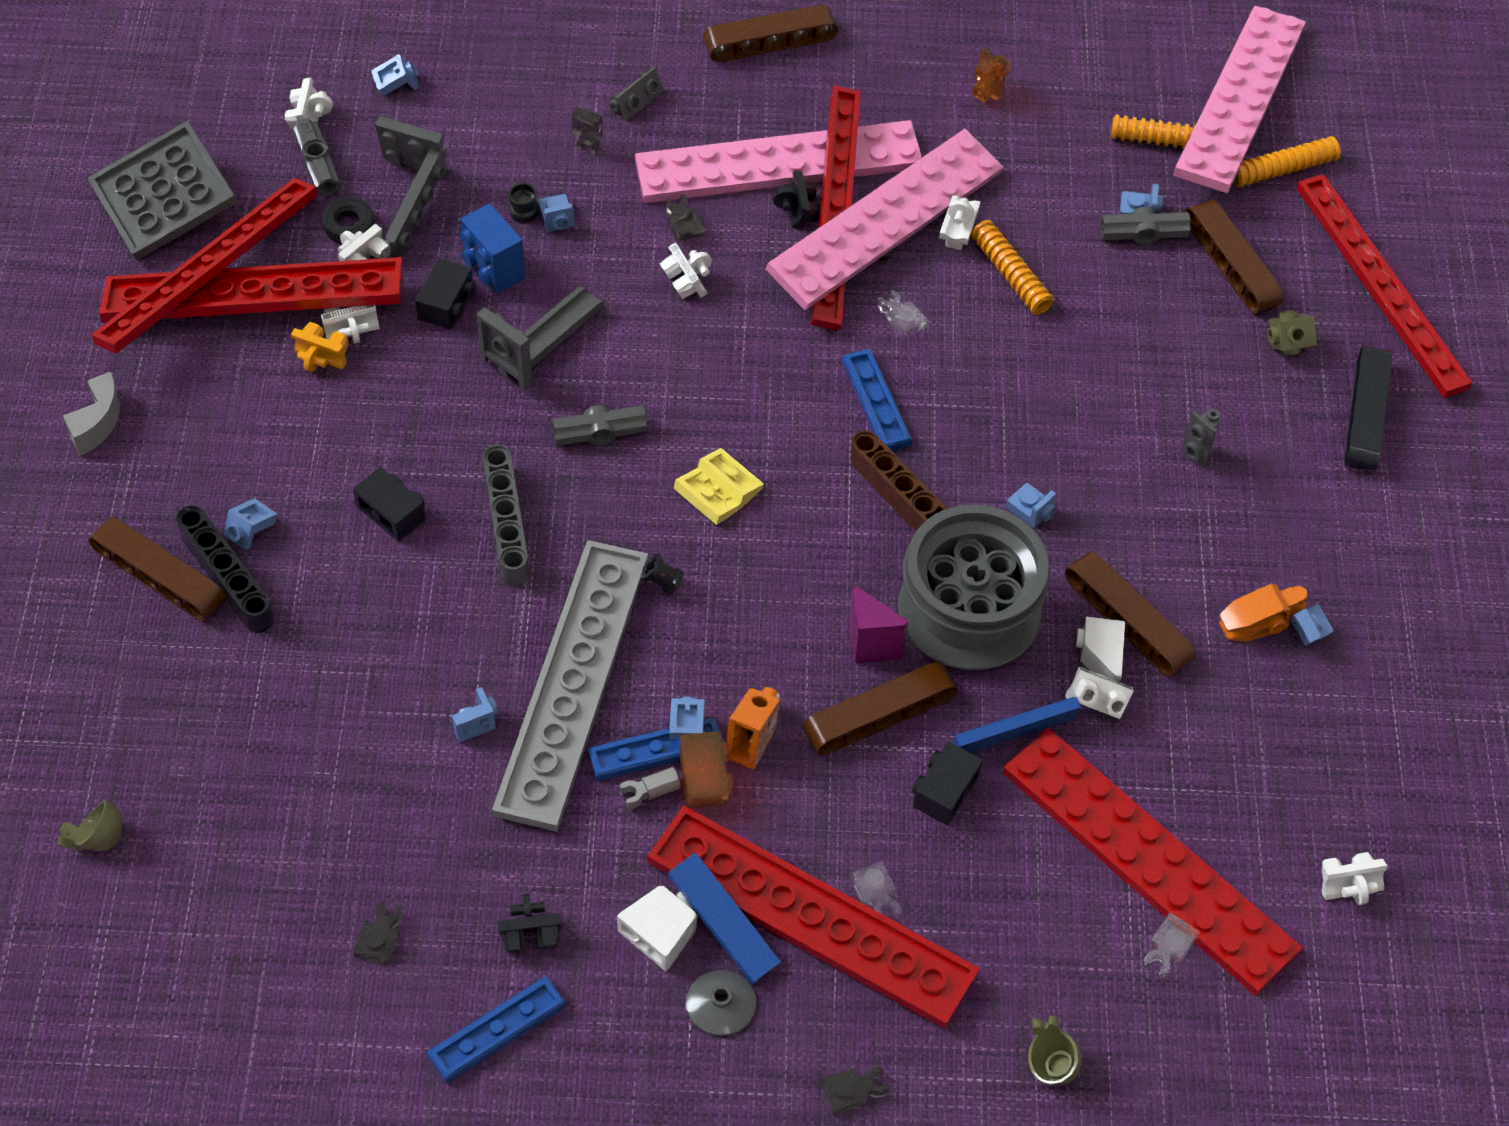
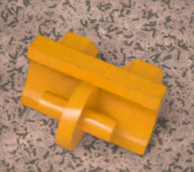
(318, 350)

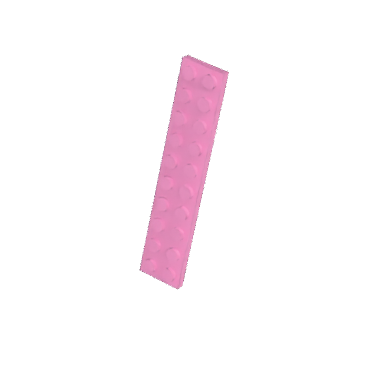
(1239, 99)
(768, 162)
(883, 219)

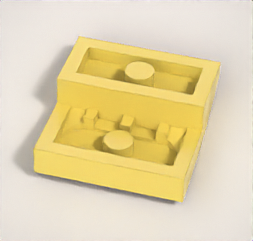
(718, 486)

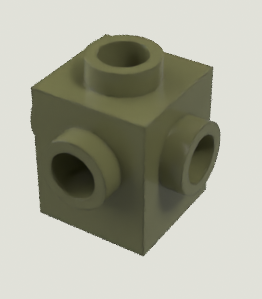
(1292, 332)

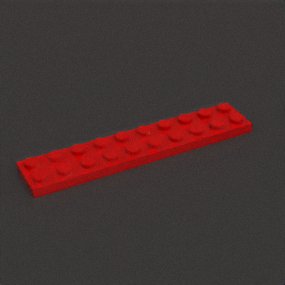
(271, 288)
(1152, 860)
(822, 918)

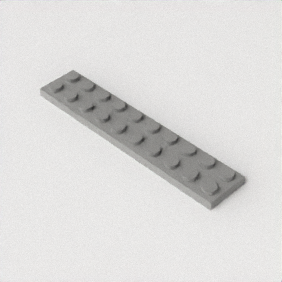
(570, 687)

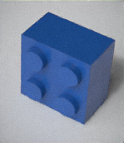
(492, 248)

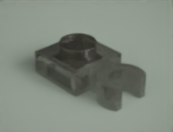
(589, 128)
(683, 221)
(379, 938)
(849, 1091)

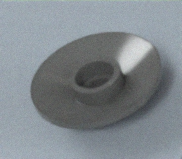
(718, 1017)

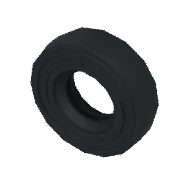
(344, 207)

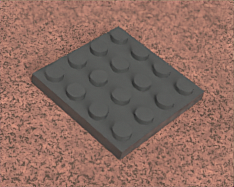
(162, 190)

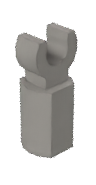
(650, 787)

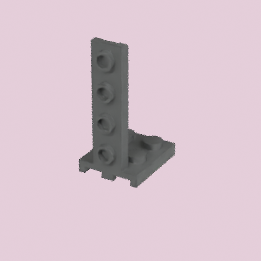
(424, 153)
(519, 350)

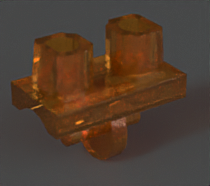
(990, 75)

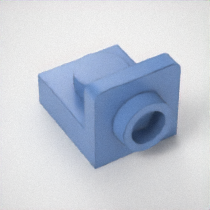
(395, 74)
(1133, 200)
(556, 212)
(1032, 505)
(247, 520)
(1311, 624)
(686, 716)
(475, 720)

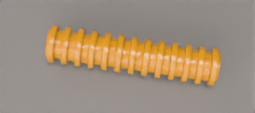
(1151, 131)
(1287, 161)
(1012, 267)

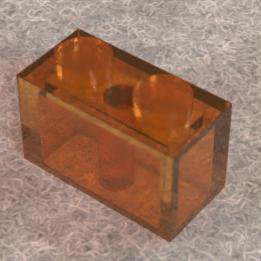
(704, 769)

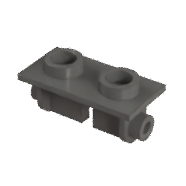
(637, 94)
(1200, 435)

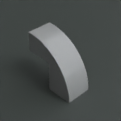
(94, 423)

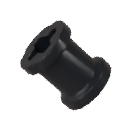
(672, 577)

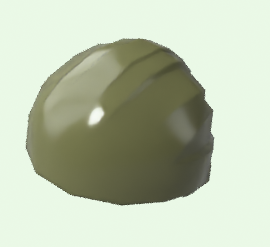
(97, 832)
(1053, 1053)

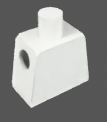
(659, 925)

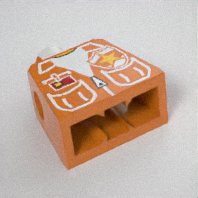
(758, 713)

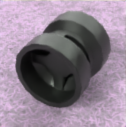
(523, 202)

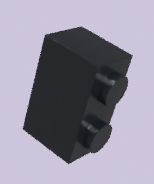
(445, 293)
(390, 503)
(946, 783)

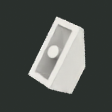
(1102, 646)

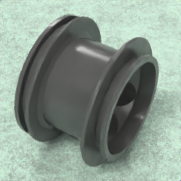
(972, 561)

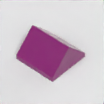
(875, 629)

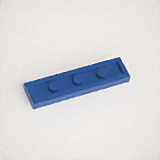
(876, 399)
(1018, 725)
(638, 752)
(723, 918)
(496, 1029)

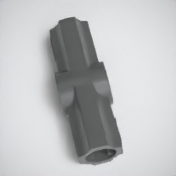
(316, 157)
(1145, 226)
(599, 425)

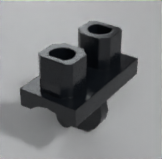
(796, 199)
(513, 929)

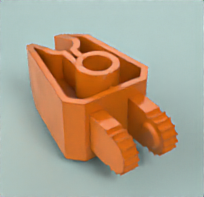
(1262, 612)

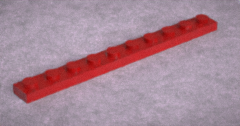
(837, 186)
(203, 266)
(1384, 286)

